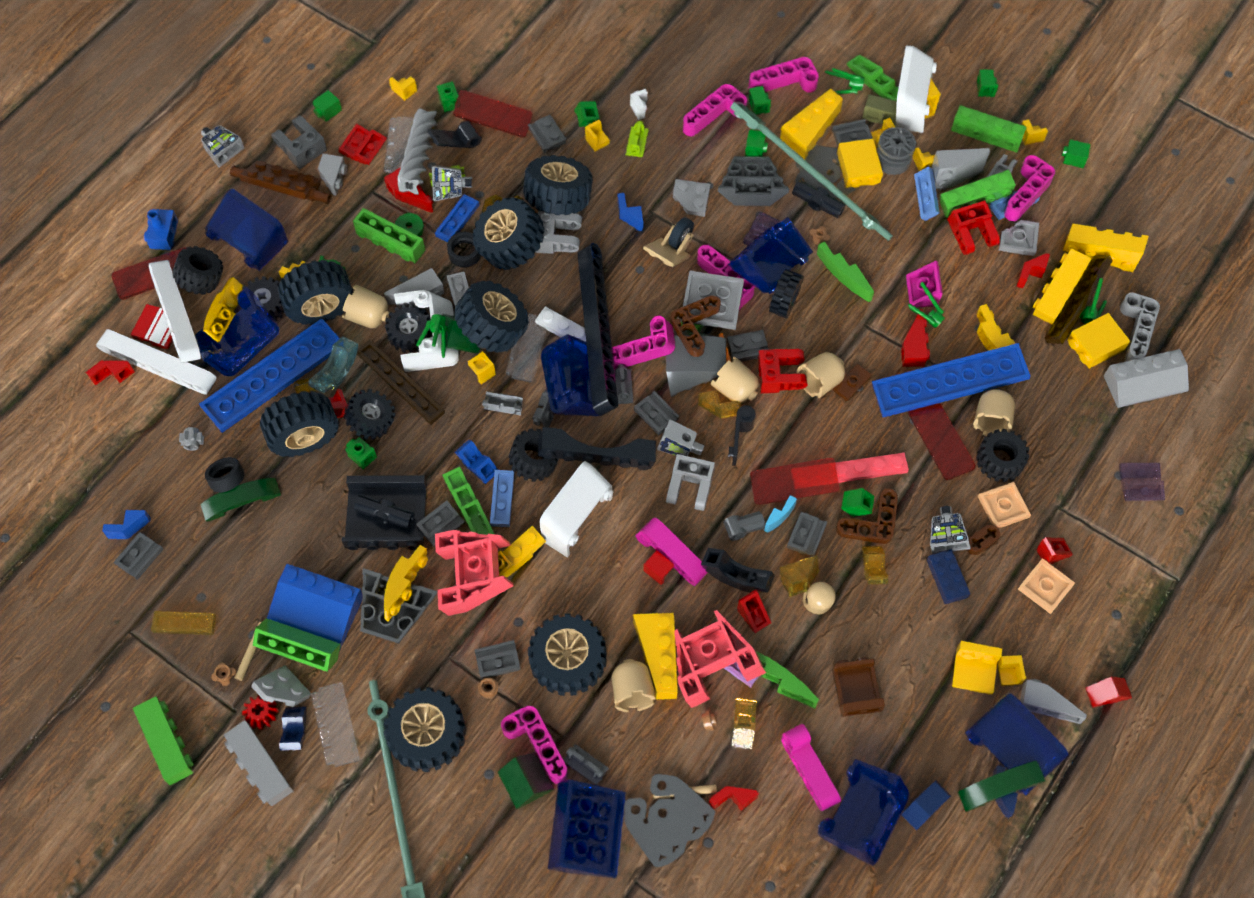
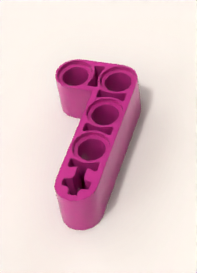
(786, 73)
(711, 108)
(1039, 179)
(710, 259)
(653, 342)
(663, 540)
(541, 745)
(798, 747)

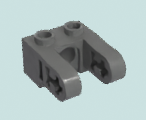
(303, 148)

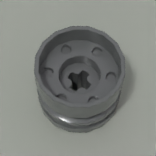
(896, 150)

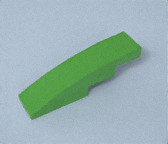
(874, 77)
(847, 275)
(467, 502)
(788, 683)

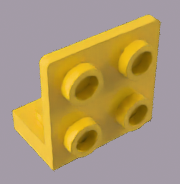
(976, 667)

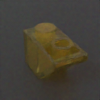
(799, 575)

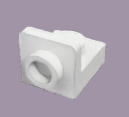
(638, 103)

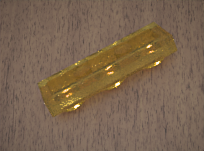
(183, 622)

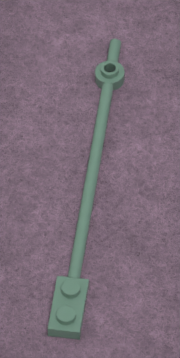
(755, 122)
(413, 889)

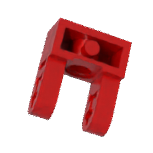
(972, 217)
(769, 370)

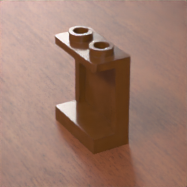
(857, 687)

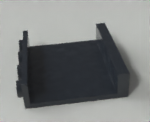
(404, 492)

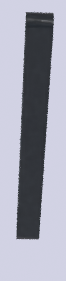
(597, 330)

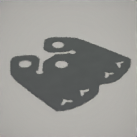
(821, 159)
(676, 828)

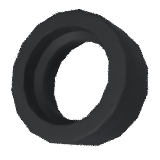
(462, 261)
(228, 481)

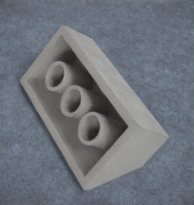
(1148, 378)

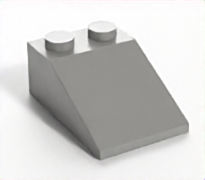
(957, 166)

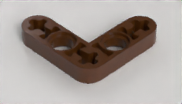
(688, 319)
(875, 527)

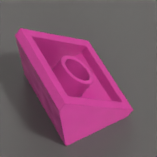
(931, 277)

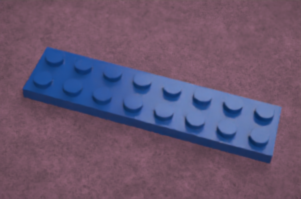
(270, 376)
(950, 380)

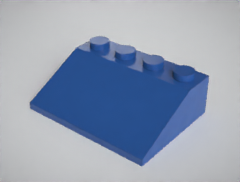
(315, 604)

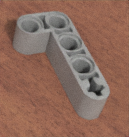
(1139, 311)

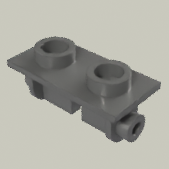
(624, 385)
(503, 403)
(543, 415)
(585, 764)

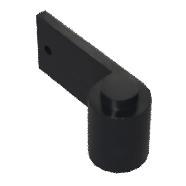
(464, 137)
(744, 423)

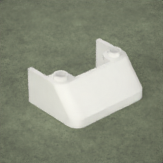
(913, 89)
(428, 356)
(572, 506)

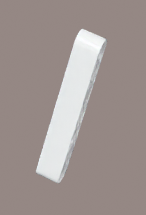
(174, 311)
(156, 361)

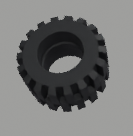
(197, 270)
(1006, 442)
(525, 465)

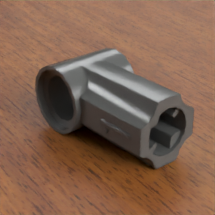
(738, 526)

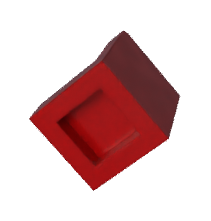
(338, 403)
(658, 567)

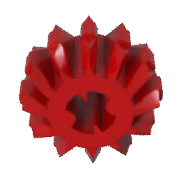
(265, 716)

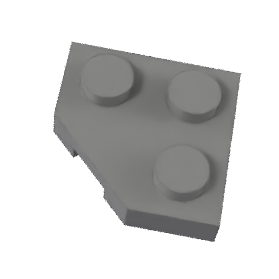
(692, 196)
(1020, 238)
(281, 686)

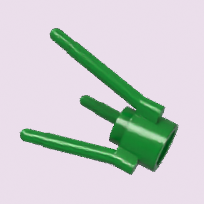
(855, 82)
(1091, 313)
(933, 317)
(437, 326)

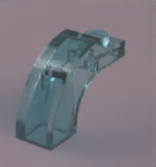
(337, 366)

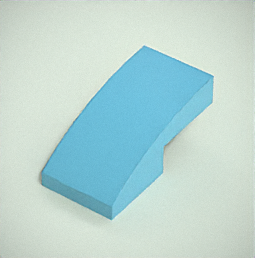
(778, 517)

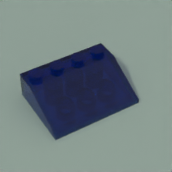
(586, 829)

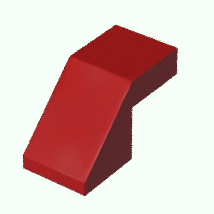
(1034, 267)
(118, 369)
(741, 797)

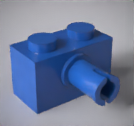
(161, 229)

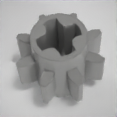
(191, 438)

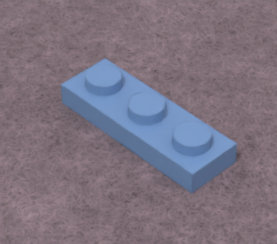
(926, 193)
(502, 498)

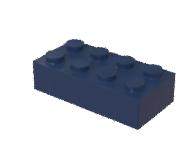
(948, 576)

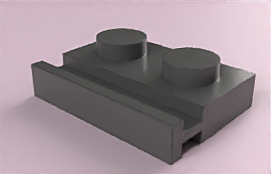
(851, 131)
(547, 133)
(747, 345)
(655, 412)
(440, 520)
(806, 534)
(138, 555)
(497, 659)

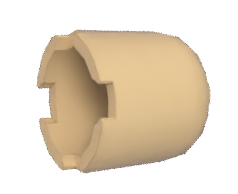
(365, 308)
(822, 373)
(736, 381)
(994, 412)
(632, 686)

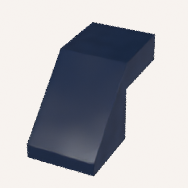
(293, 728)
(1008, 802)
(926, 805)

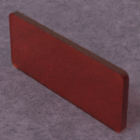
(492, 113)
(137, 277)
(942, 441)
(796, 480)

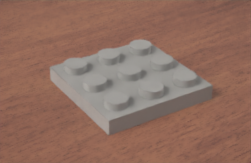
(725, 288)

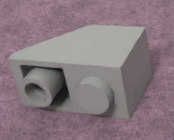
(332, 171)

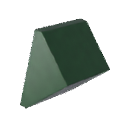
(456, 339)
(525, 779)

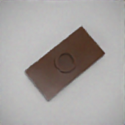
(852, 382)

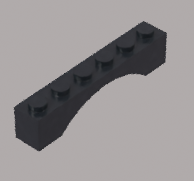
(558, 444)

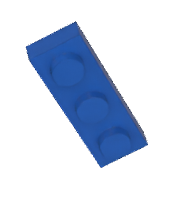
(457, 218)

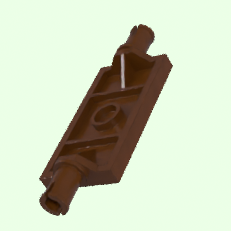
(282, 181)

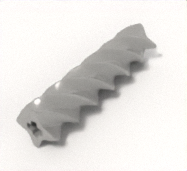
(415, 151)

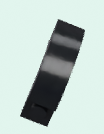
(734, 574)

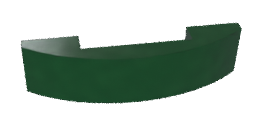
(241, 495)
(1001, 785)

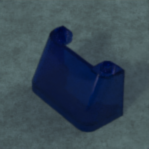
(247, 229)
(770, 254)
(244, 338)
(568, 377)
(1017, 737)
(866, 812)

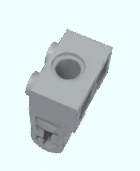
(559, 242)
(692, 471)

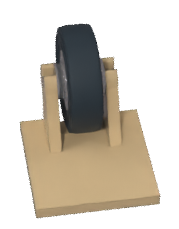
(673, 246)

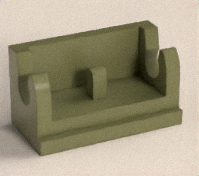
(879, 109)

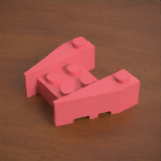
(474, 569)
(711, 651)

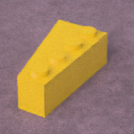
(810, 124)
(1123, 249)
(1062, 286)
(658, 646)

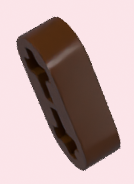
(985, 543)

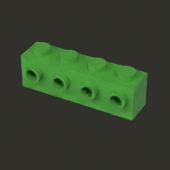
(988, 128)
(986, 189)
(389, 236)
(296, 644)
(163, 740)

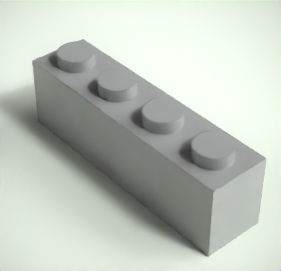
(258, 764)

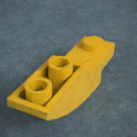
(222, 310)
(990, 332)
(519, 552)
(400, 580)

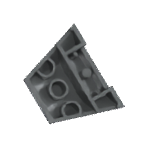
(752, 182)
(688, 371)
(372, 608)

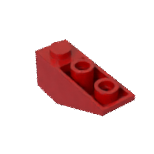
(418, 200)
(914, 348)

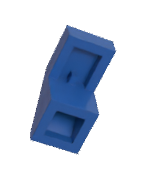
(630, 215)
(476, 462)
(133, 522)

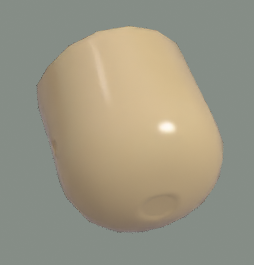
(820, 598)

